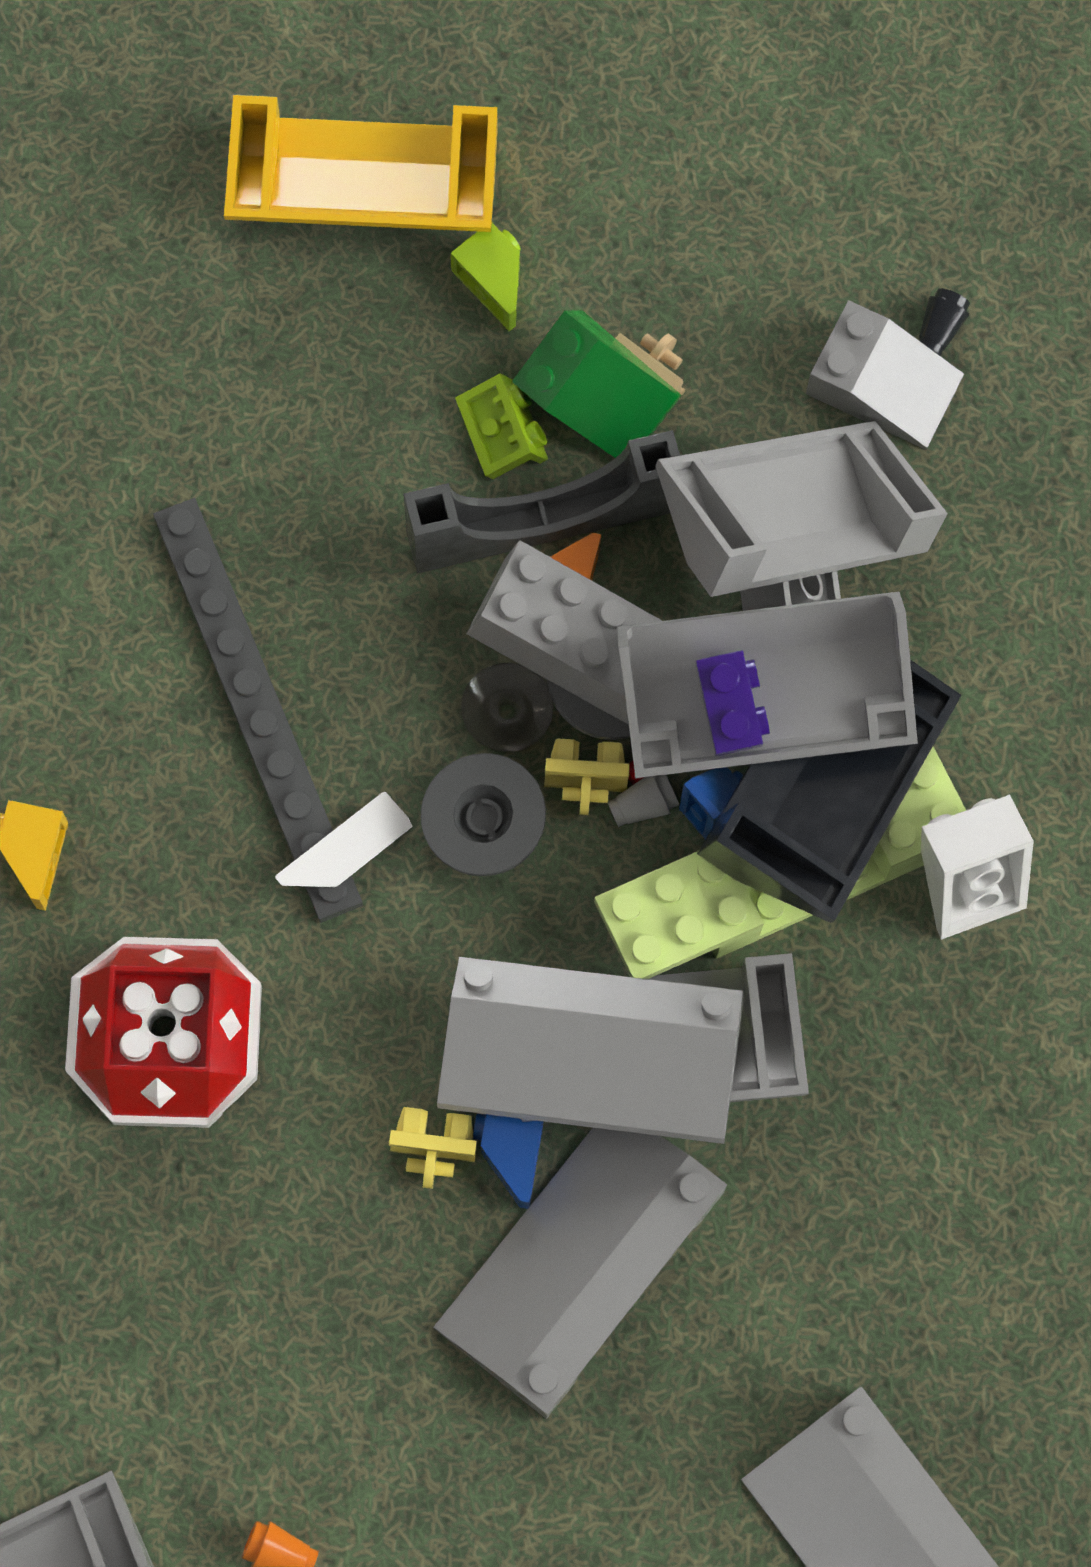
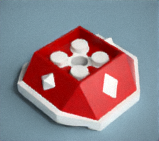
(173, 1077)

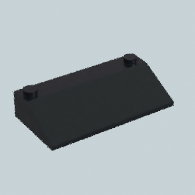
(814, 821)

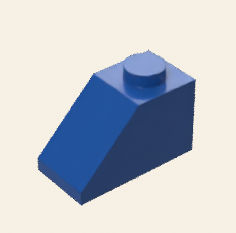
(706, 797)
(511, 1152)

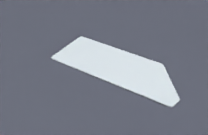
(348, 846)

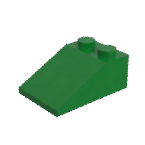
(595, 384)

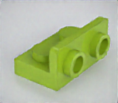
(501, 426)

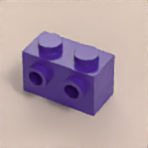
(729, 702)

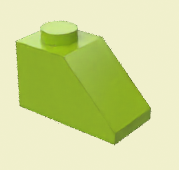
(490, 269)

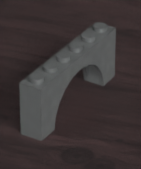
(459, 529)

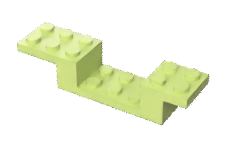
(700, 909)

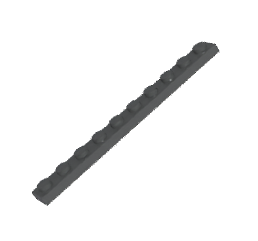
(251, 694)

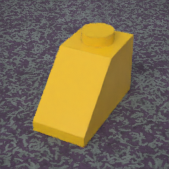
(32, 846)

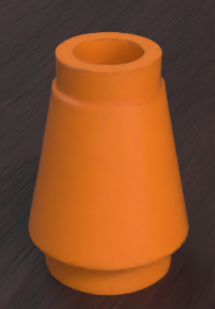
(275, 1547)

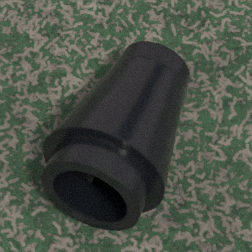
(943, 319)

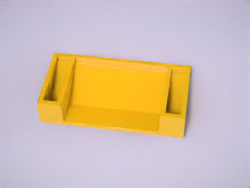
(361, 169)

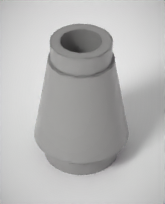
(644, 800)

